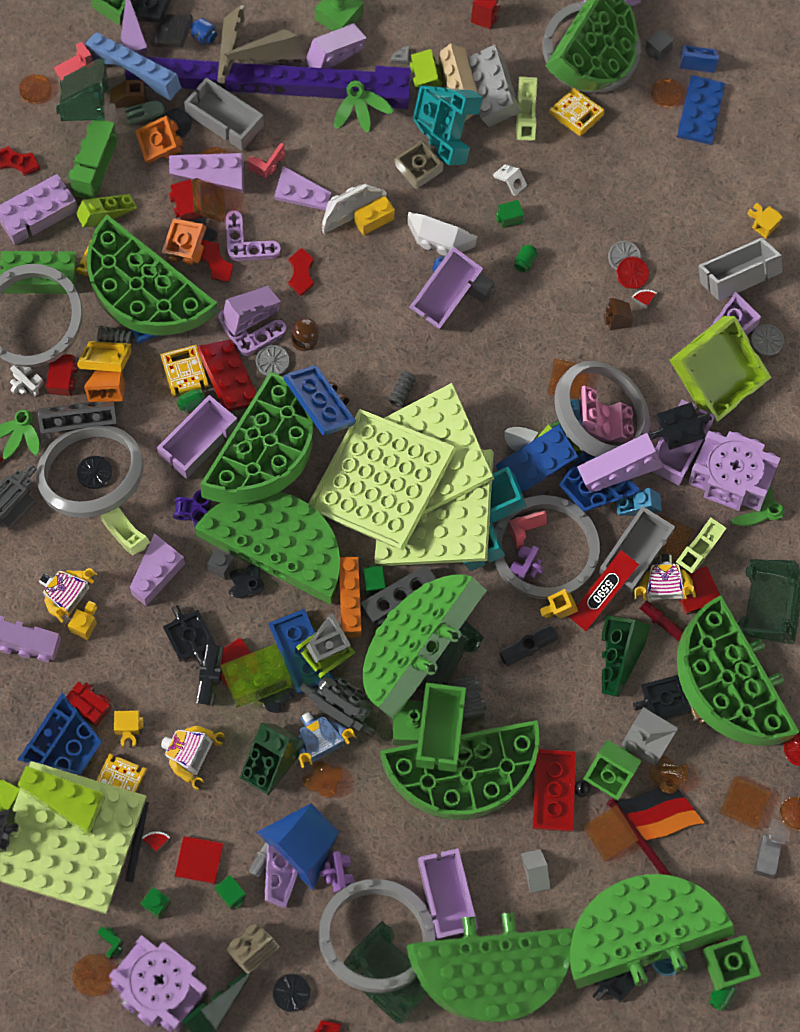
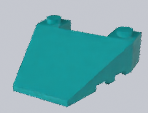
(441, 116)

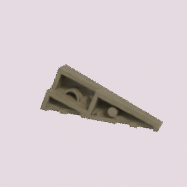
(231, 28)
(269, 49)

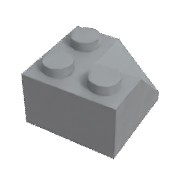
(649, 736)

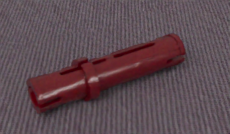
(662, 620)

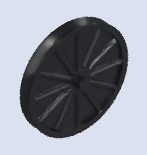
(182, 120)
(94, 472)
(291, 992)

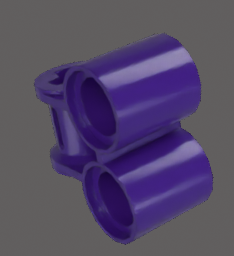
(190, 508)

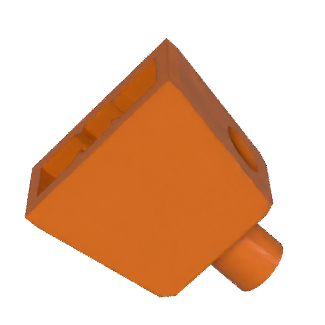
(105, 386)

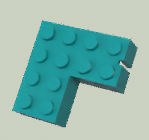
(505, 500)

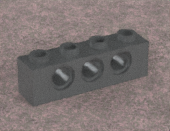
(76, 416)
(387, 596)

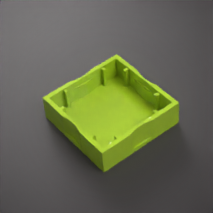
(720, 367)

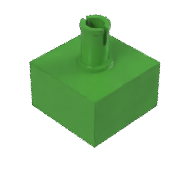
(338, 13)
(407, 724)
(612, 769)
(730, 962)

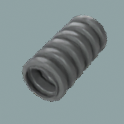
(112, 335)
(402, 389)

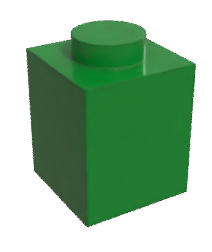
(509, 214)
(373, 579)
(231, 893)
(155, 903)

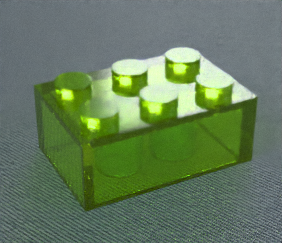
(256, 675)

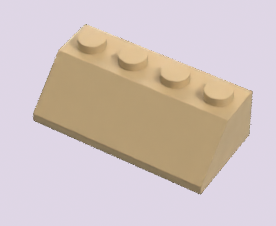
(456, 69)

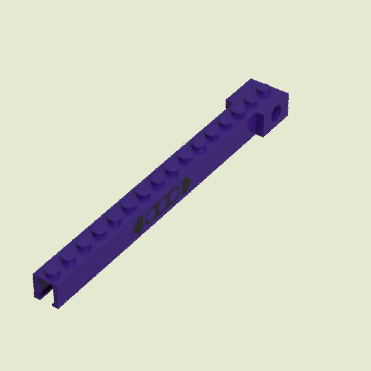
(386, 81)

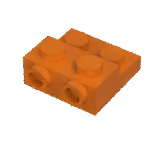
(159, 139)
(184, 242)

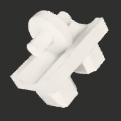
(31, 385)

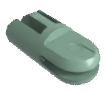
(144, 112)

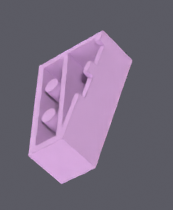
(335, 47)
(249, 309)
(156, 570)

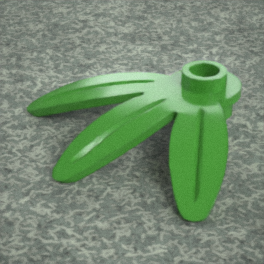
(358, 99)
(20, 429)
(765, 512)

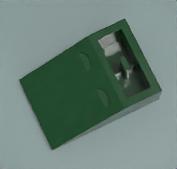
(270, 757)

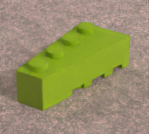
(65, 798)

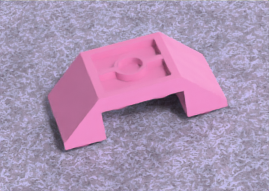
(605, 422)

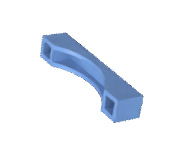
(157, 77)

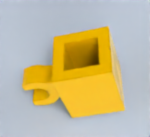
(765, 221)
(561, 605)
(84, 622)
(128, 724)

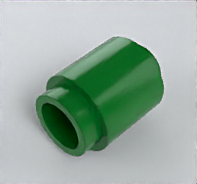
(525, 258)
(190, 400)
(722, 998)

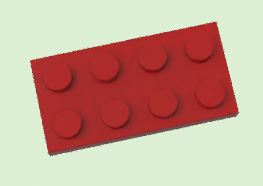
(227, 374)
(554, 790)

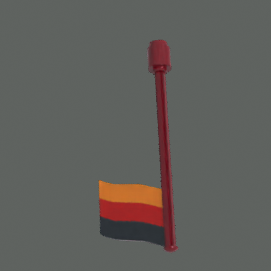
(658, 816)

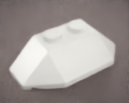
(342, 207)
(439, 235)

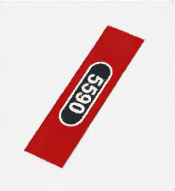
(604, 590)

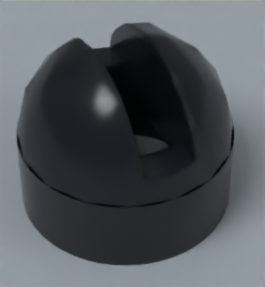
(578, 788)

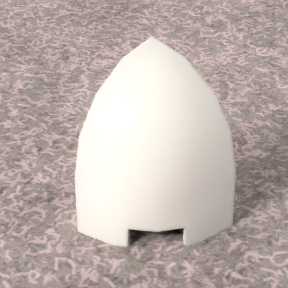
(519, 437)

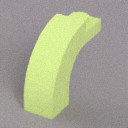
(527, 101)
(124, 531)
(701, 546)

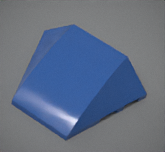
(576, 489)
(57, 734)
(303, 840)

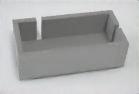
(492, 82)
(224, 114)
(740, 269)
(641, 542)

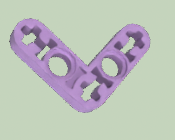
(240, 244)
(251, 339)

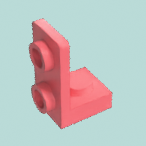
(81, 59)
(264, 169)
(520, 524)

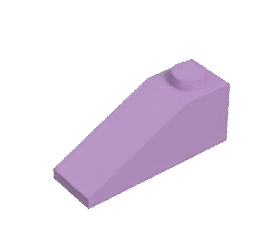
(131, 34)

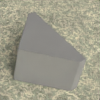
(536, 871)

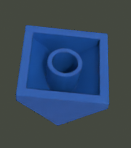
(699, 58)

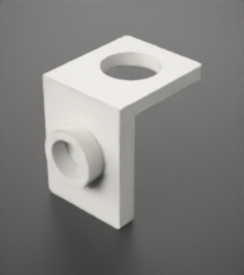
(510, 174)

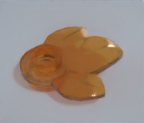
(670, 773)
(323, 776)

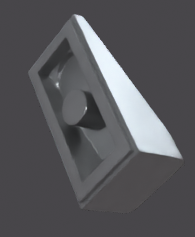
(767, 858)

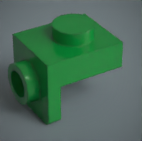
(109, 936)

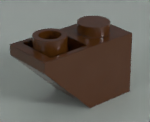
(128, 93)
(618, 314)

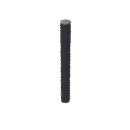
(136, 845)

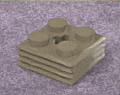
(419, 154)
(252, 948)

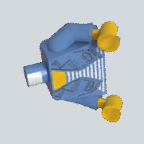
(321, 737)

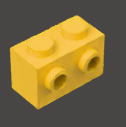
(374, 215)

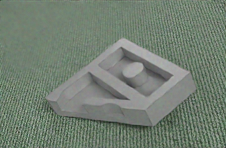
(328, 640)

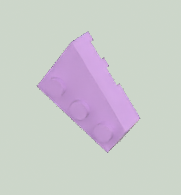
(28, 641)

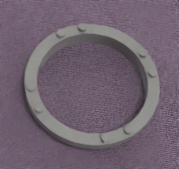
(561, 17)
(41, 271)
(570, 423)
(101, 505)
(583, 520)
(363, 888)

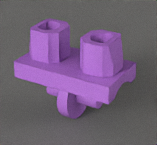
(528, 555)
(334, 871)

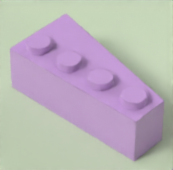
(217, 169)
(742, 311)
(621, 464)

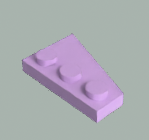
(301, 191)
(279, 878)

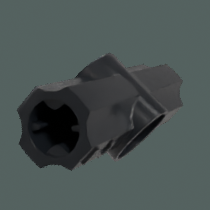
(518, 651)
(210, 675)

